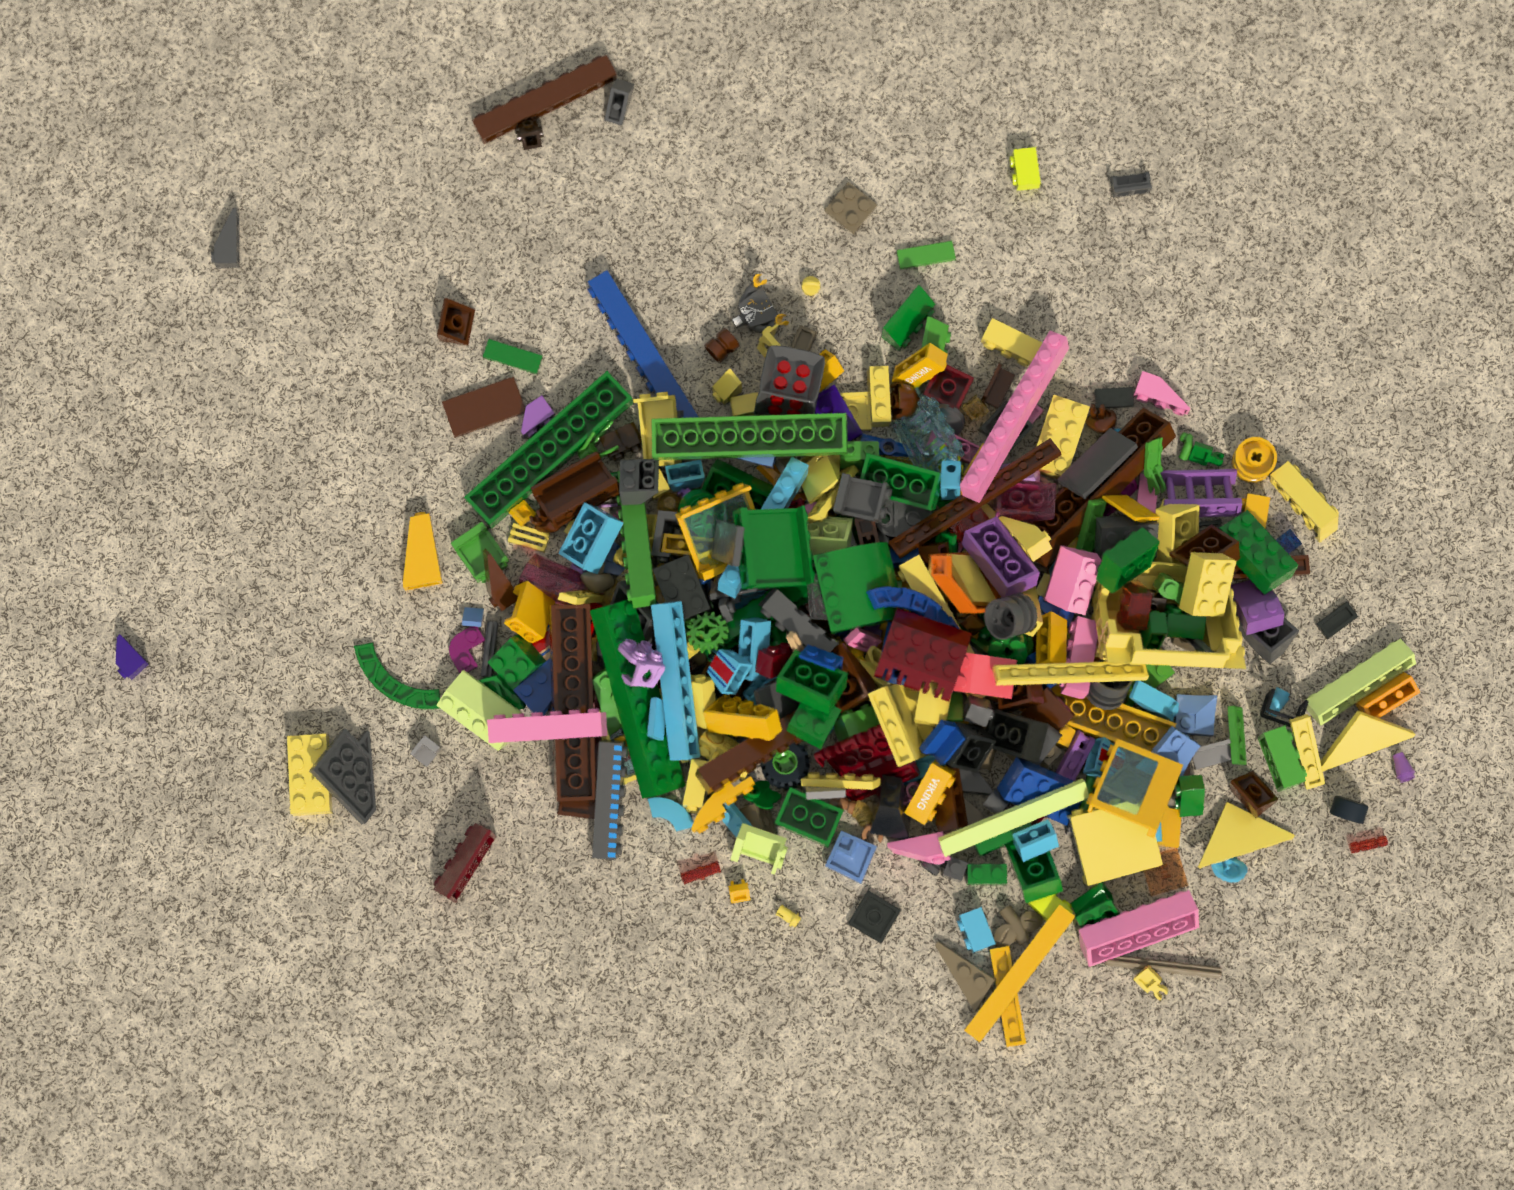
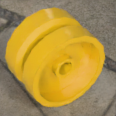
(1264, 462)

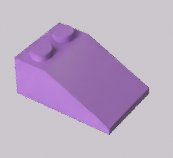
(1256, 610)

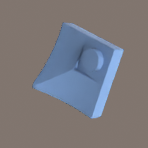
(1196, 714)
(1176, 747)
(851, 857)

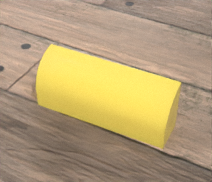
(929, 708)

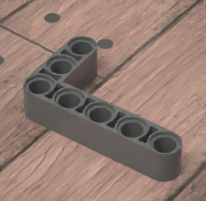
(995, 802)

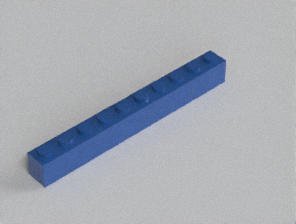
(636, 340)

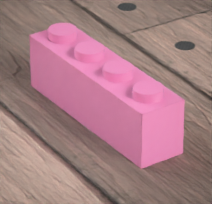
(1080, 648)

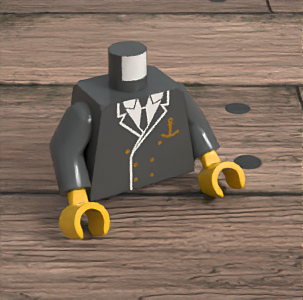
(756, 309)

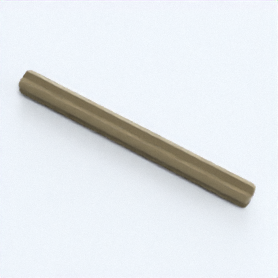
(1166, 966)

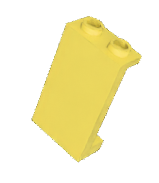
(654, 408)

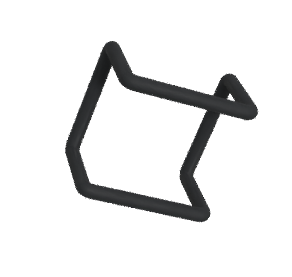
(1266, 705)

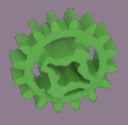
(699, 629)

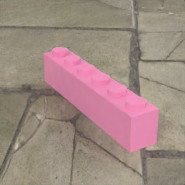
(547, 727)

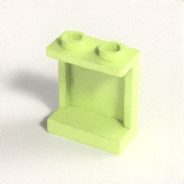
(760, 845)

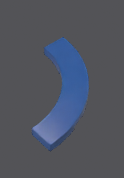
(911, 601)

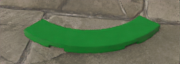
(389, 685)

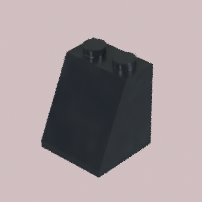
(889, 809)

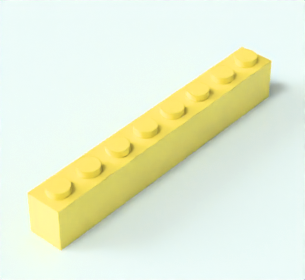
(919, 580)

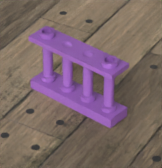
(1211, 506)

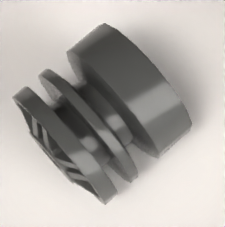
(1010, 616)
(1108, 694)

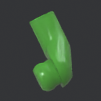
(1187, 447)

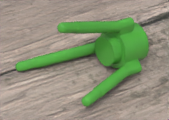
(589, 448)

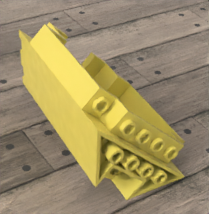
(1126, 646)

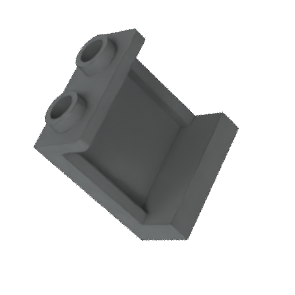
(862, 499)
(665, 524)

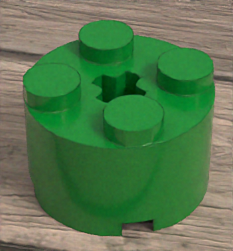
(1011, 648)

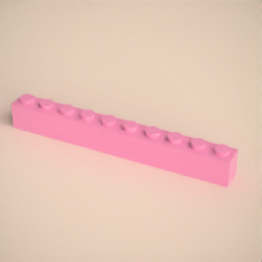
(1014, 416)

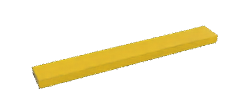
(1019, 973)

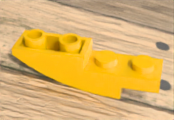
(713, 807)

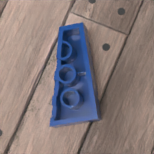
(536, 689)

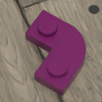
(460, 648)

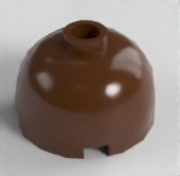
(903, 400)

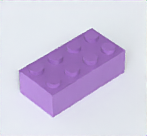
(1000, 557)

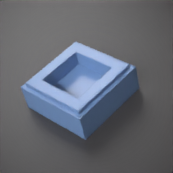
(472, 617)

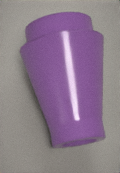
(1403, 769)

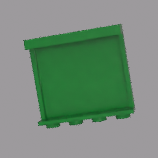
(775, 548)

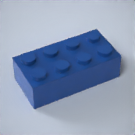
(1027, 781)

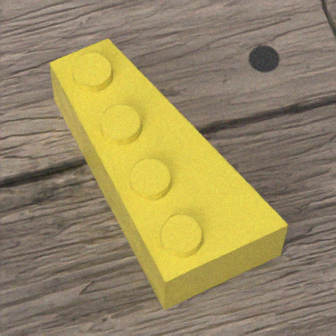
(1305, 500)

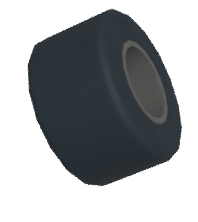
(1349, 809)

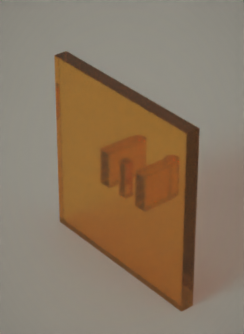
(1167, 876)

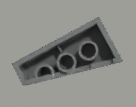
(791, 619)

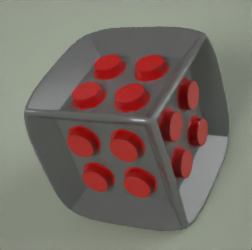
(789, 382)

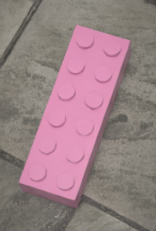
(1138, 928)

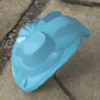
(1230, 870)

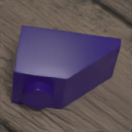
(128, 659)

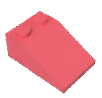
(978, 677)

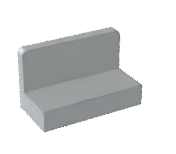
(1212, 754)

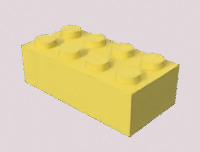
(1064, 427)
(306, 792)

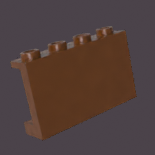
(567, 490)

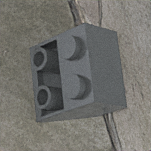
(638, 480)

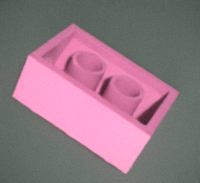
(1073, 579)

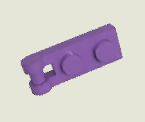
(1075, 756)

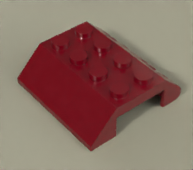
(924, 653)
(865, 754)

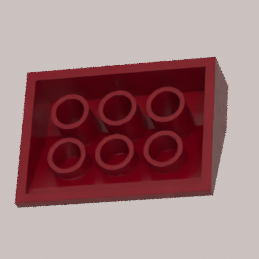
(465, 862)

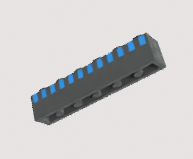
(609, 799)

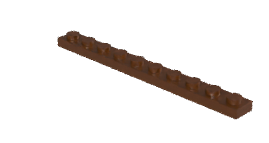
(963, 506)

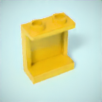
(530, 612)

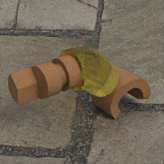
(859, 811)

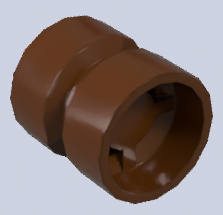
(719, 347)

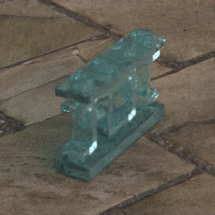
(914, 443)

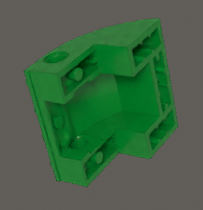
(844, 583)

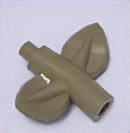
(1016, 927)

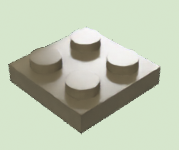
(850, 208)

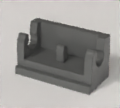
(1131, 184)

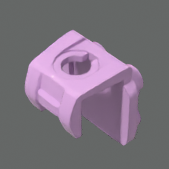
(645, 659)

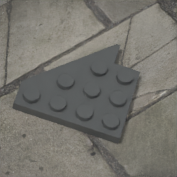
(348, 773)

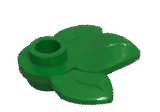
(762, 795)

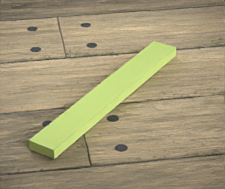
(1013, 817)

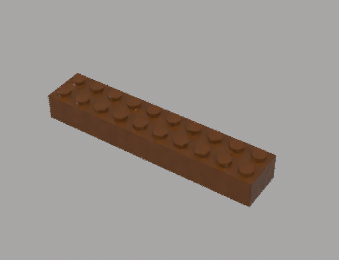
(1071, 507)
(572, 691)

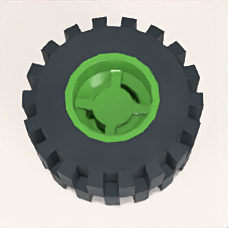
(787, 768)

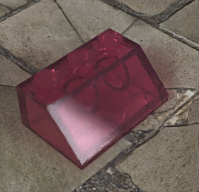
(551, 577)

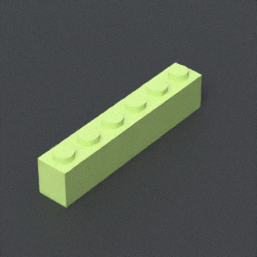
(1360, 681)

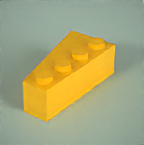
(742, 718)

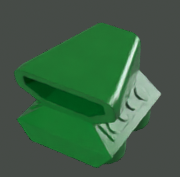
(1094, 905)

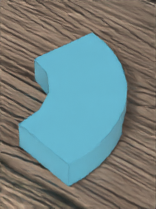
(670, 811)

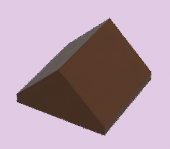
(455, 322)
(1253, 793)

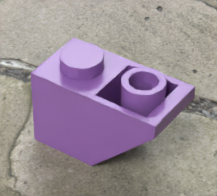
(536, 416)

